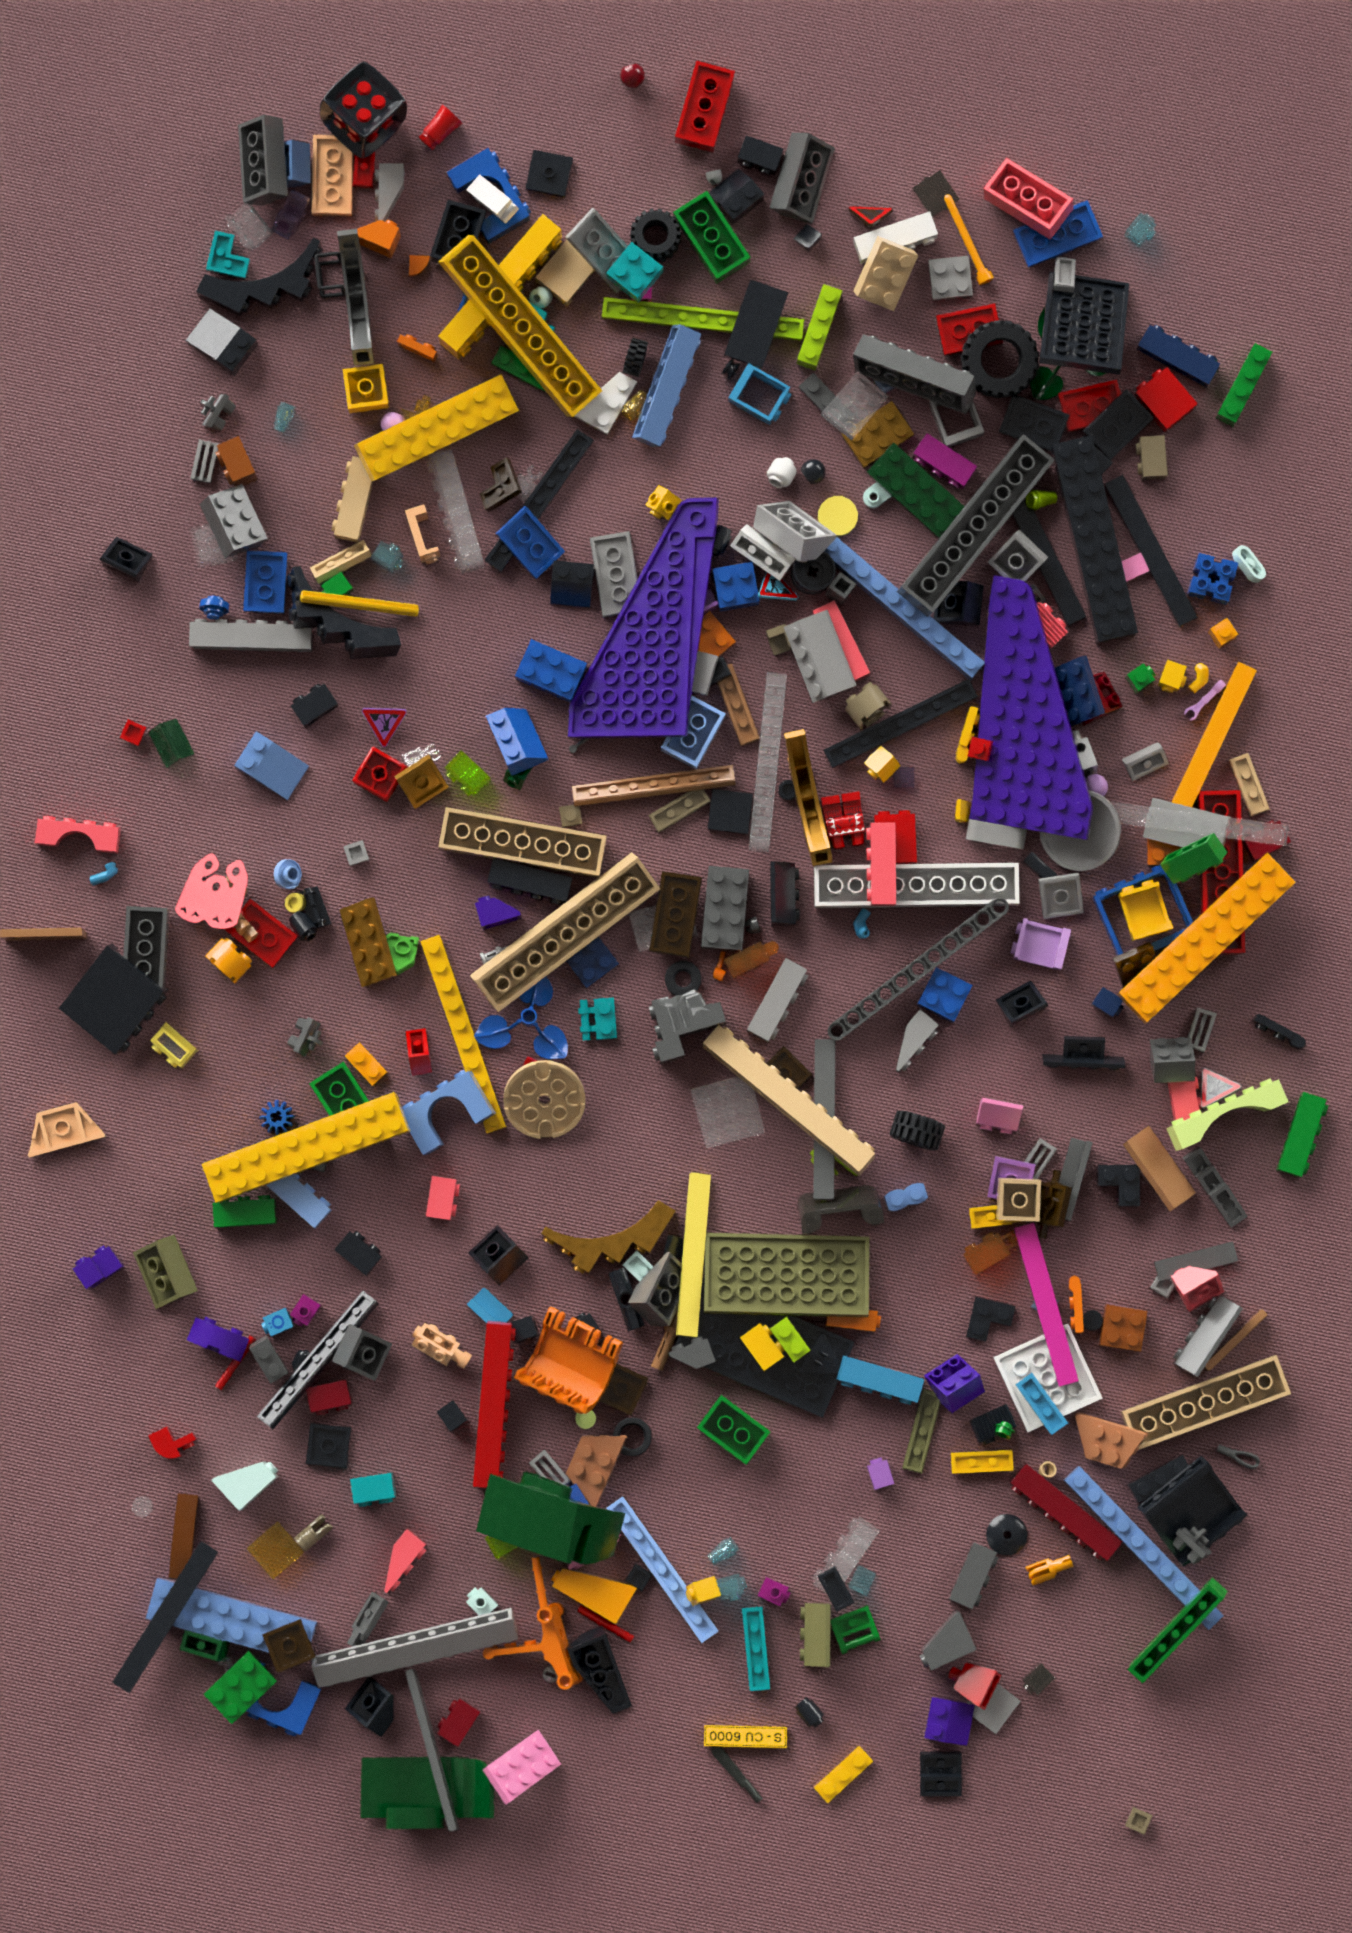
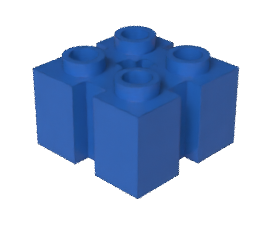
(1202, 585)

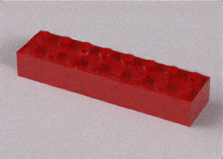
(1218, 880)

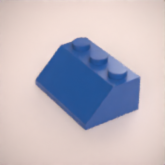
(516, 739)

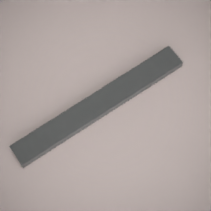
(825, 1095)
(432, 1750)

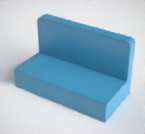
(489, 1307)

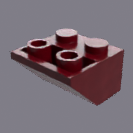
(1107, 694)

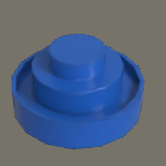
(214, 607)

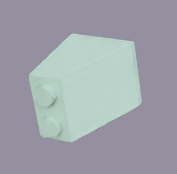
(246, 1483)

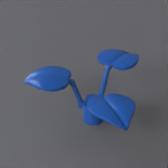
(548, 1045)

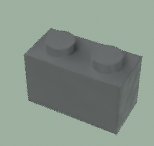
(268, 1359)

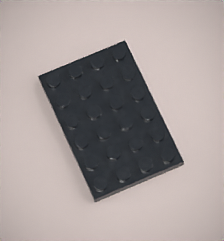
(1085, 326)

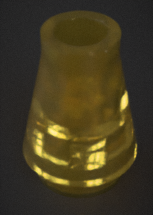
(634, 406)

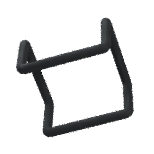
(319, 275)

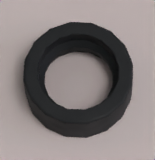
(647, 1434)

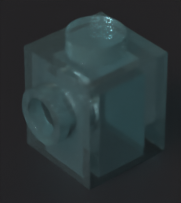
(1141, 229)
(388, 556)
(731, 1587)

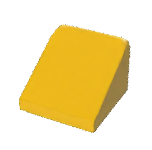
(962, 810)

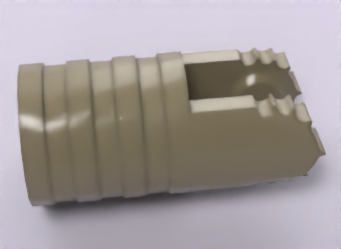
(309, 1536)

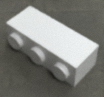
(763, 552)

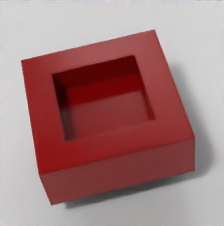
(133, 732)
(980, 748)

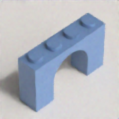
(465, 1089)

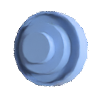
(287, 874)

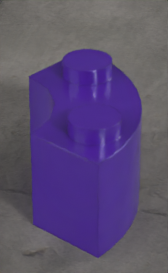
(218, 1339)

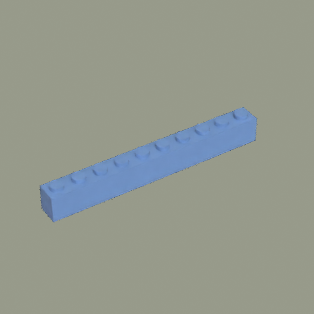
(885, 594)
(1136, 1540)

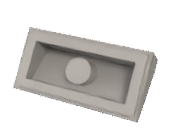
(1145, 761)

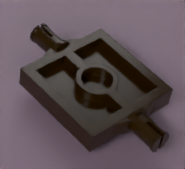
(1053, 1204)

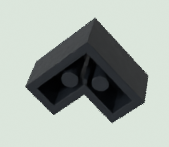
(1125, 1178)

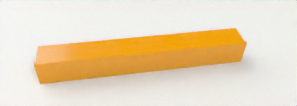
(1214, 735)

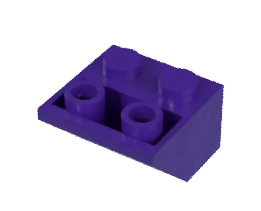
(955, 1383)

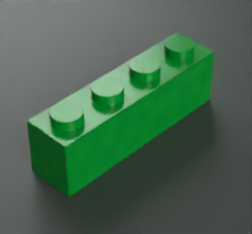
(1243, 384)
(1301, 1135)

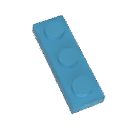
(1041, 1403)

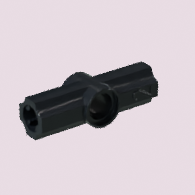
(623, 1286)

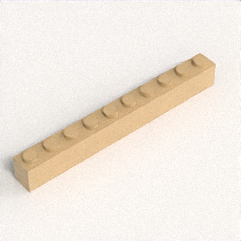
(789, 1100)

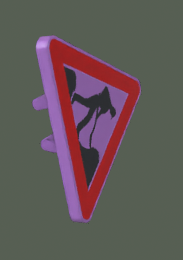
(384, 722)

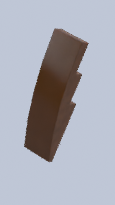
(183, 1533)

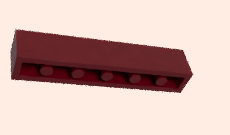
(1066, 1512)

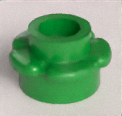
(1004, 1430)

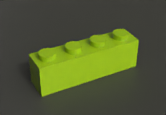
(819, 327)

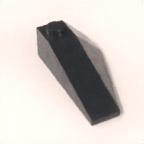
(596, 1664)

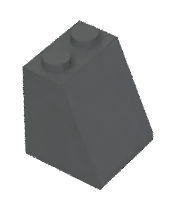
(948, 1643)

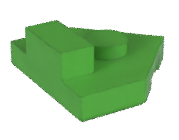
(402, 950)

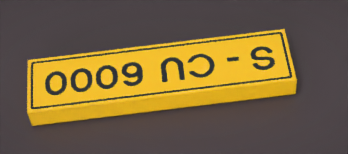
(745, 1736)

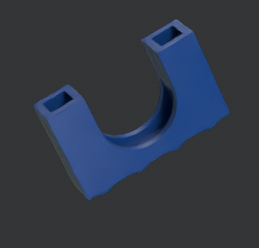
(487, 166)
(295, 1716)

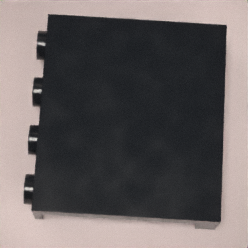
(113, 1000)
(1189, 1501)

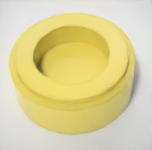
(295, 902)

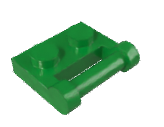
(851, 1623)

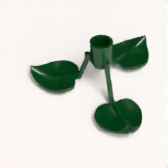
(1046, 383)

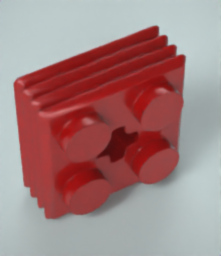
(375, 762)

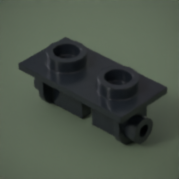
(315, 907)

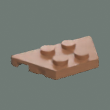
(1108, 1441)
(594, 1464)

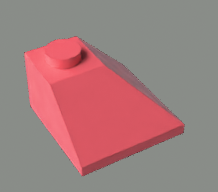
(1196, 1286)

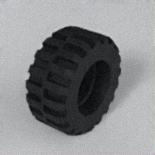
(1026, 351)

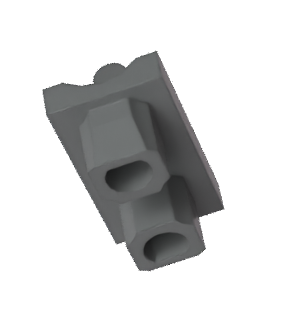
(221, 404)
(307, 1038)
(1196, 1542)

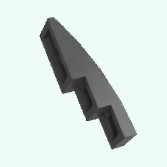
(1214, 1187)

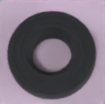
(680, 966)

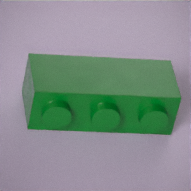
(1194, 858)
(245, 1212)

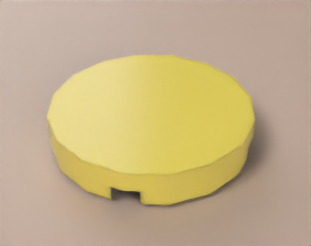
(838, 515)

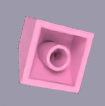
(999, 1115)

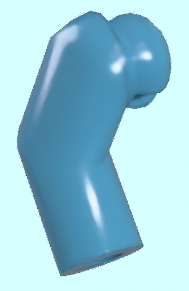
(102, 877)
(860, 924)

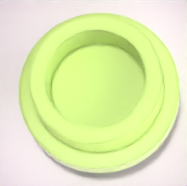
(586, 1420)

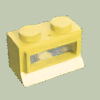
(173, 1045)

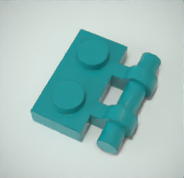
(604, 1019)

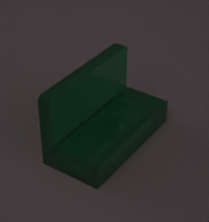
(170, 742)

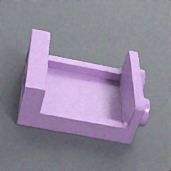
(1040, 944)

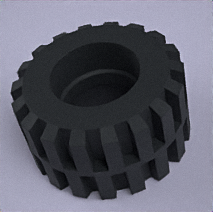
(660, 219)
(917, 1130)

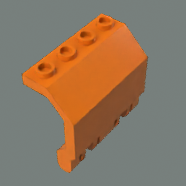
(570, 1362)

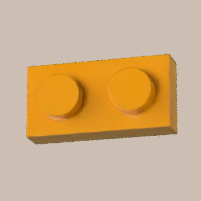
(366, 1064)

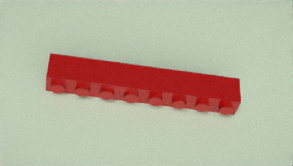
(492, 1401)

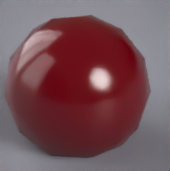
(632, 75)

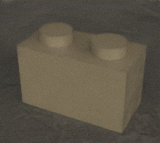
(1152, 457)

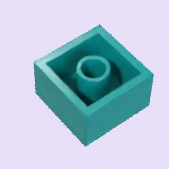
(634, 272)
(373, 1488)

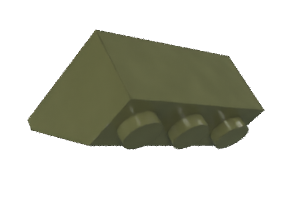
(165, 1271)
(815, 1634)

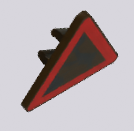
(870, 215)

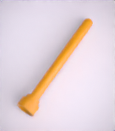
(983, 275)

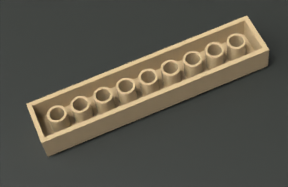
(565, 932)

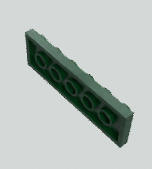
(915, 490)

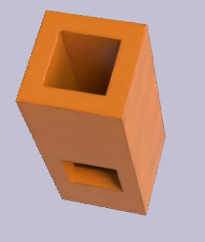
(858, 1323)

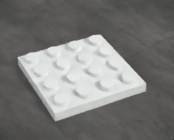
(1035, 1359)

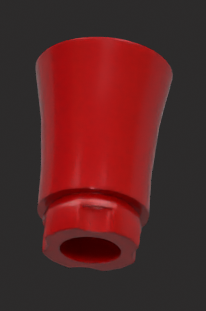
(439, 128)

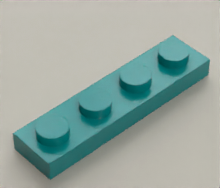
(756, 1648)

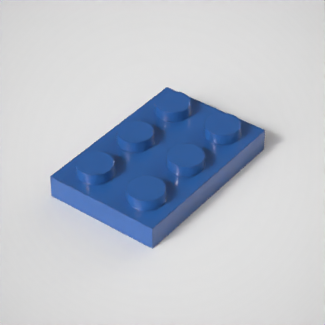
(530, 542)
(265, 582)

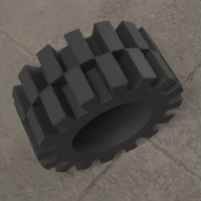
(635, 357)

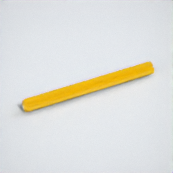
(359, 603)

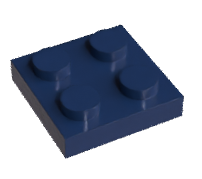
(592, 962)

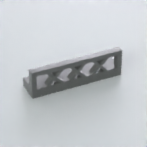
(1074, 1169)

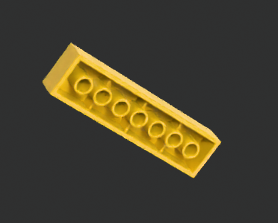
(519, 267)
(436, 428)

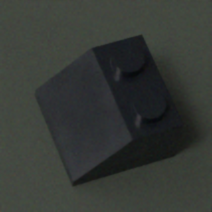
(737, 196)
(571, 584)
(961, 605)
(498, 1255)

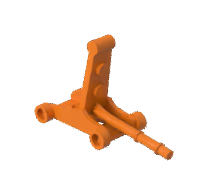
(554, 1639)

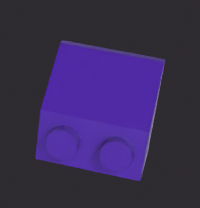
(495, 912)
(949, 1721)

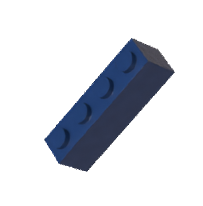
(1178, 356)

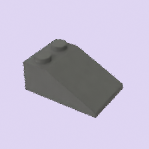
(658, 1292)

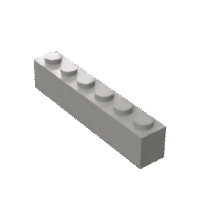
(249, 636)

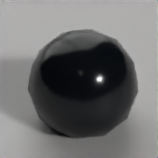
(813, 471)

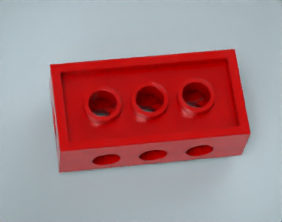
(706, 137)

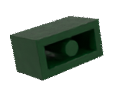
(204, 1646)

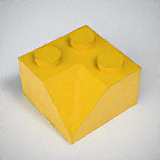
(365, 388)

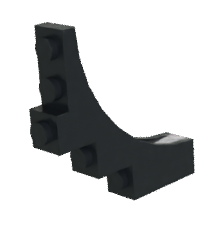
(265, 291)
(332, 627)

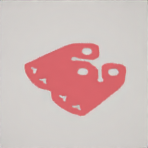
(209, 904)

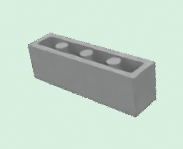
(777, 1000)

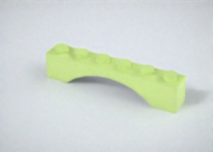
(1190, 1131)

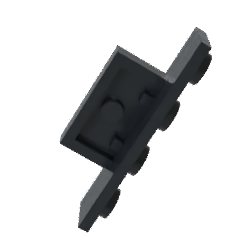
(1083, 1052)

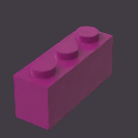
(944, 462)

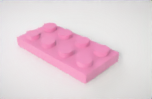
(521, 1767)

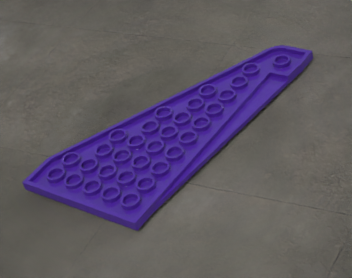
(650, 655)
(1034, 763)

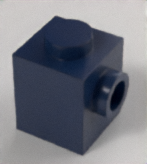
(1107, 1003)

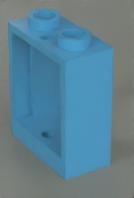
(741, 385)

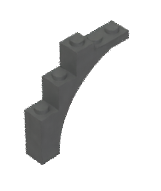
(356, 297)

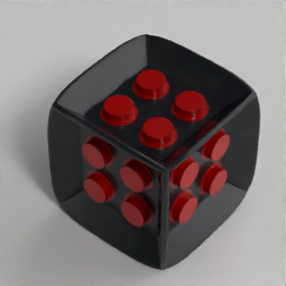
(363, 110)

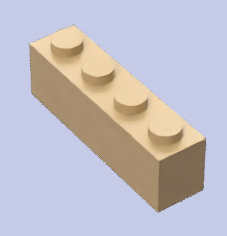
(354, 502)

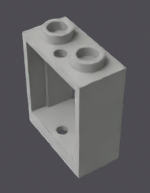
(961, 437)

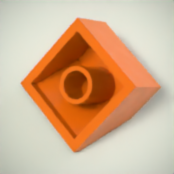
(380, 237)

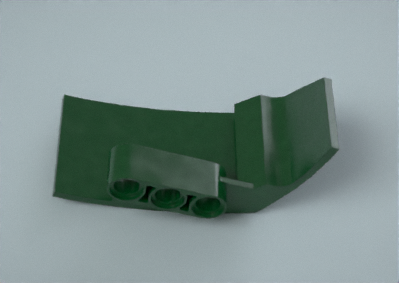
(547, 1521)
(408, 1796)

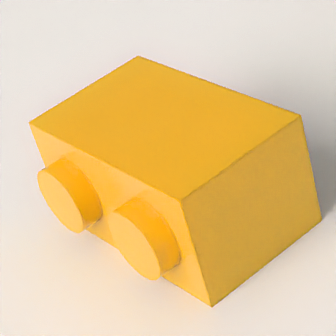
(762, 1346)

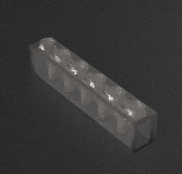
(456, 510)

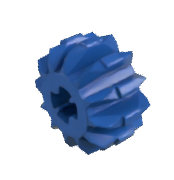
(278, 1124)

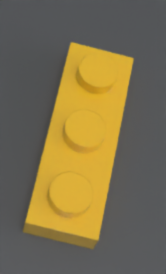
(982, 1461)
(843, 1774)

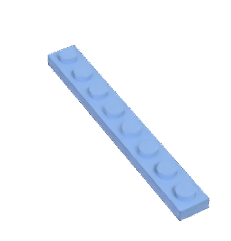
(663, 1571)

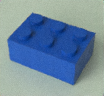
(551, 671)

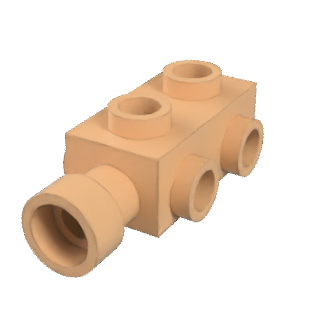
(439, 1346)

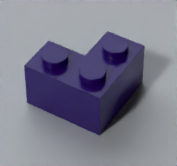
(98, 1268)

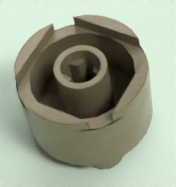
(867, 706)

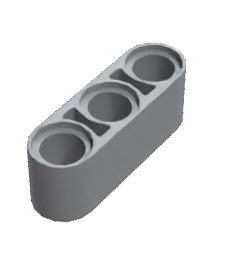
(996, 834)

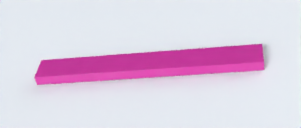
(1046, 1304)

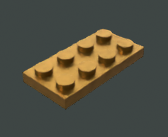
(368, 942)

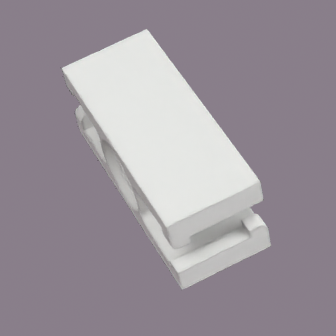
(492, 199)

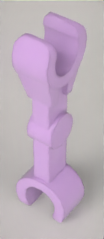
(1205, 699)

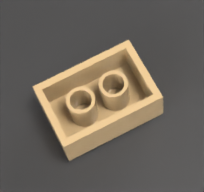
(885, 273)

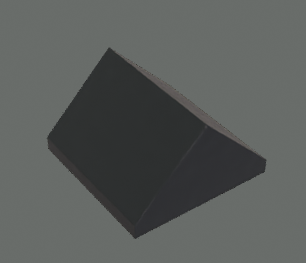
(126, 558)
(1021, 1003)

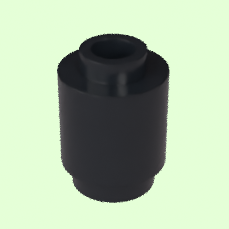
(722, 540)
(303, 926)
(809, 1712)

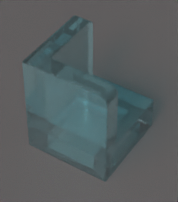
(861, 1580)

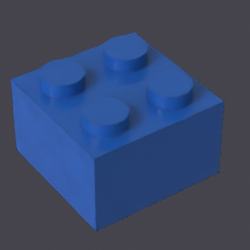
(735, 586)
(944, 995)

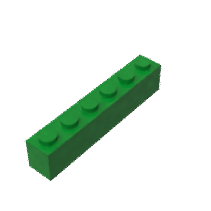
(1177, 1630)

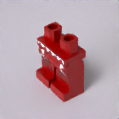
(846, 825)

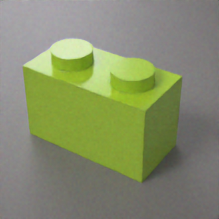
(790, 1339)

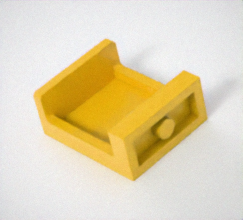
(1144, 910)

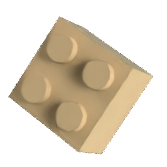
(1018, 1199)

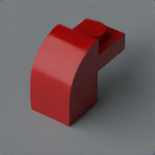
(166, 1444)

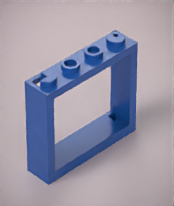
(1157, 871)

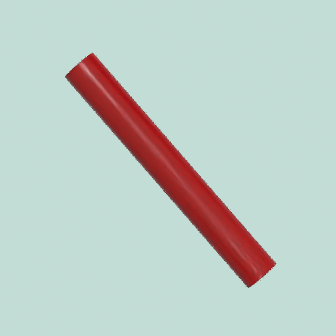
(233, 1366)
(605, 1623)

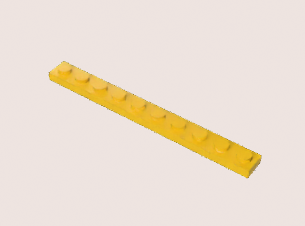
(460, 1024)

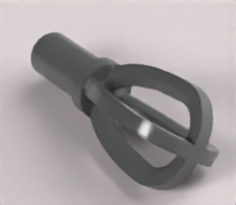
(1233, 1454)

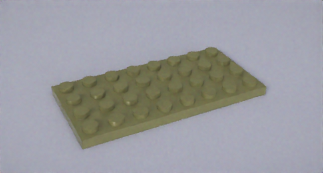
(786, 1275)

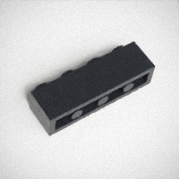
(530, 881)

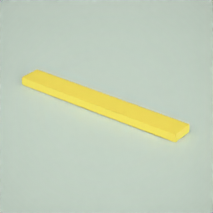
(693, 1255)

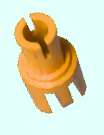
(1047, 1569)

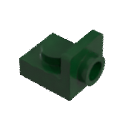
(517, 780)

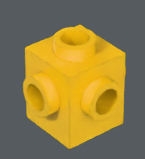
(662, 503)

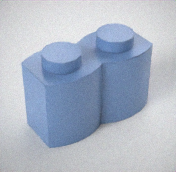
(901, 1198)

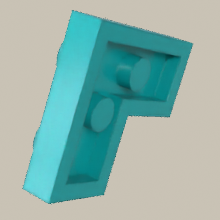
(222, 260)

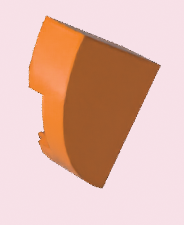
(417, 264)

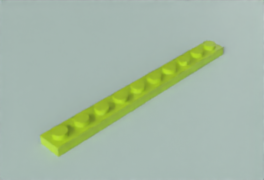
(689, 317)

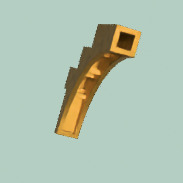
(807, 798)
(587, 1251)

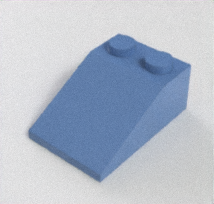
(271, 765)

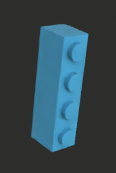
(880, 1379)

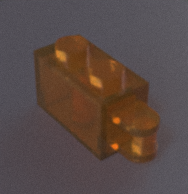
(750, 958)
(989, 1251)

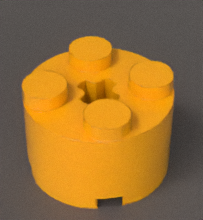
(229, 960)

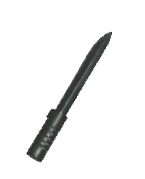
(720, 1754)

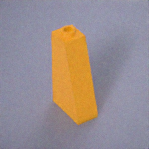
(597, 1593)

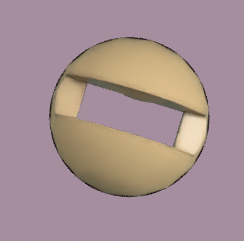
(1051, 1470)

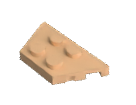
(62, 1129)

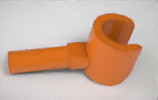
(718, 972)

